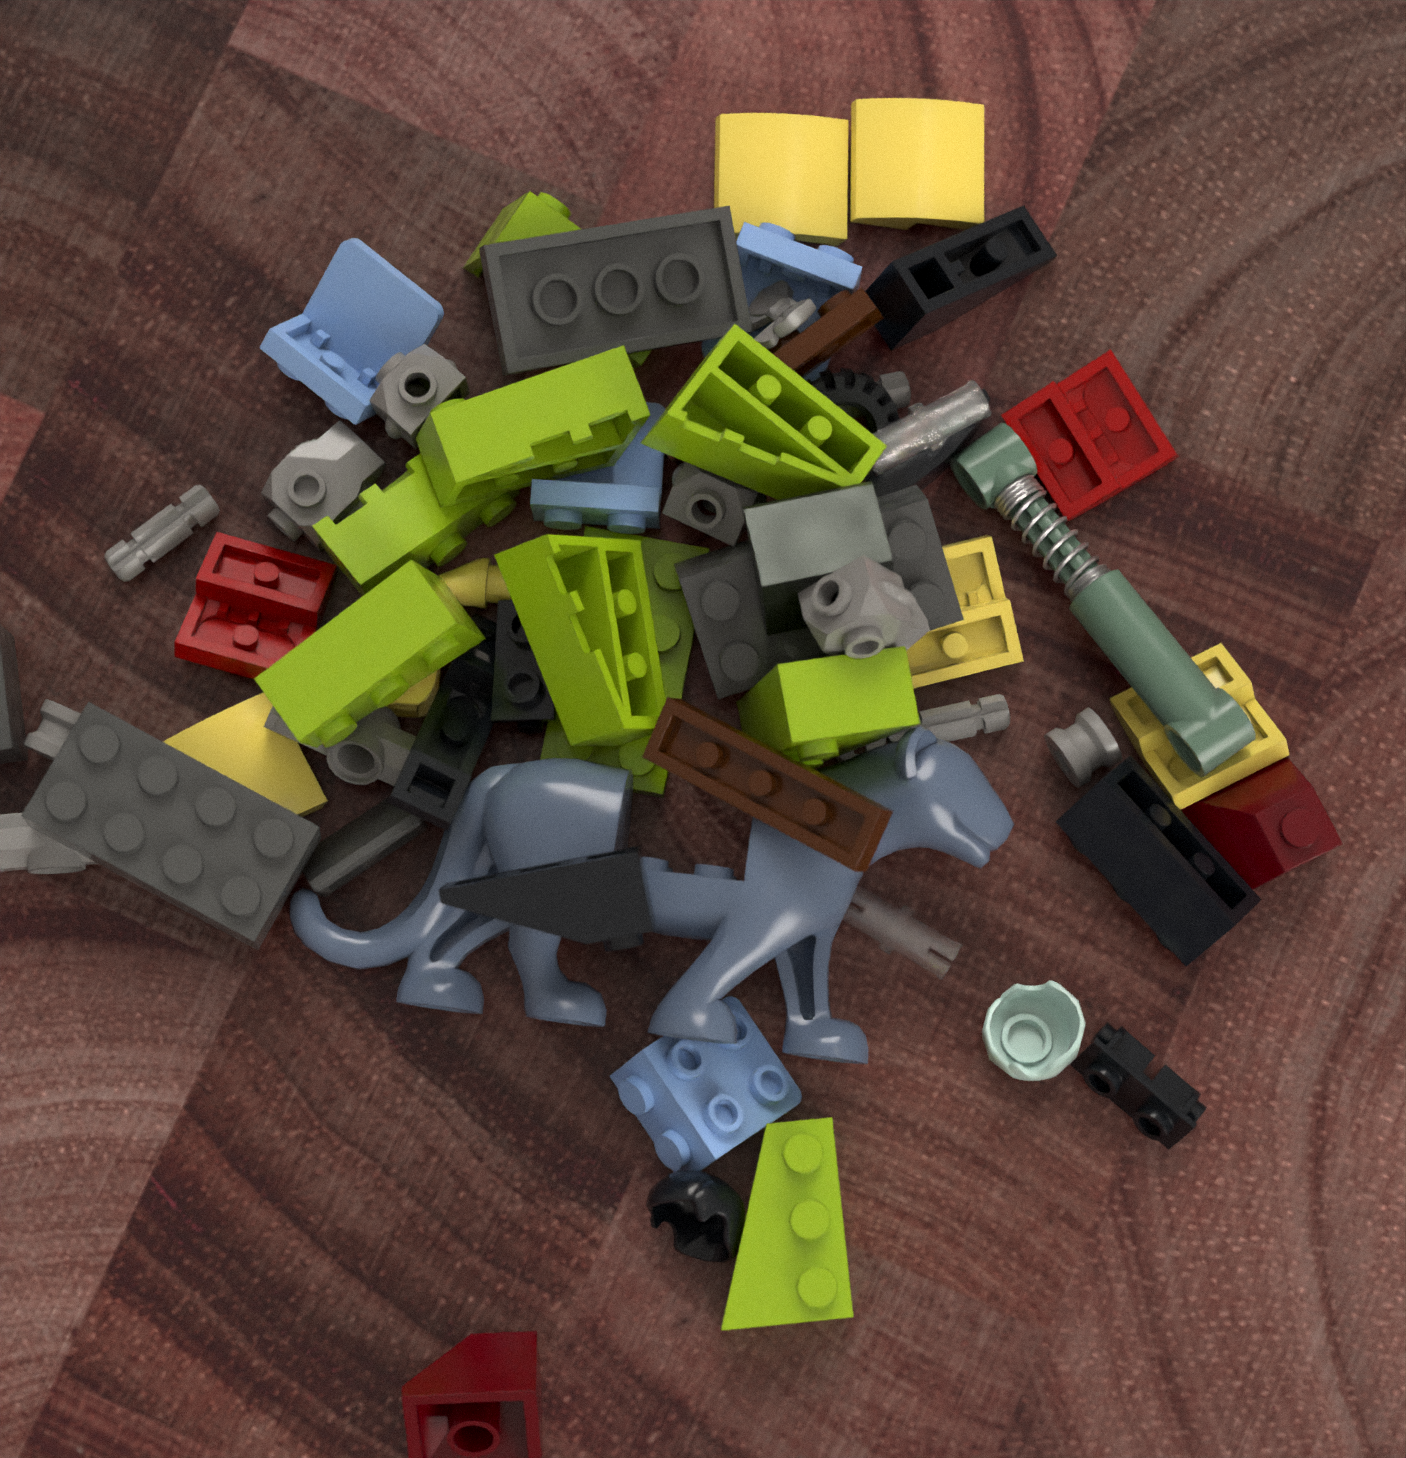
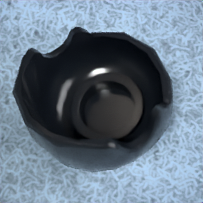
(702, 1212)

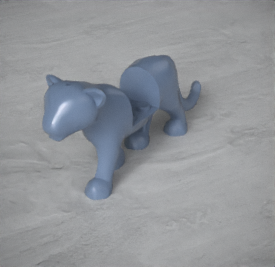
(780, 911)

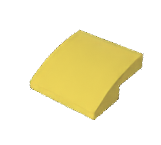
(917, 163)
(784, 173)
(987, 633)
(254, 756)
(1165, 764)

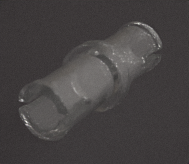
(931, 424)
(901, 932)

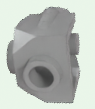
(412, 388)
(320, 481)
(718, 496)
(868, 613)

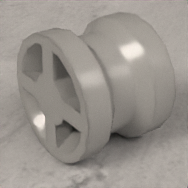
(53, 729)
(1083, 747)

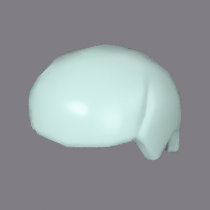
(1033, 1030)

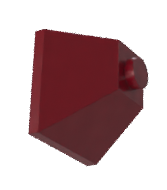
(1266, 823)
(478, 1400)

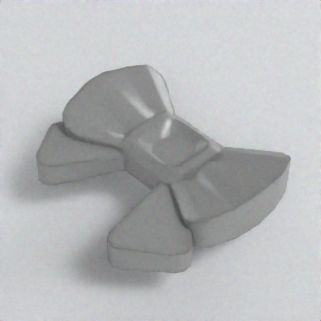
(776, 306)

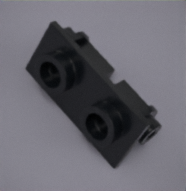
(517, 682)
(1160, 1107)

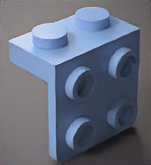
(772, 255)
(352, 328)
(616, 496)
(706, 1095)

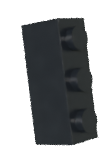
(1158, 861)

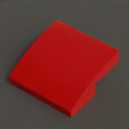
(1090, 435)
(252, 606)

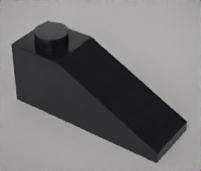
(956, 275)
(572, 898)

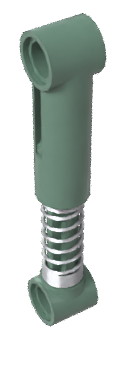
(1197, 717)

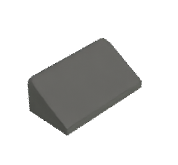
(360, 846)

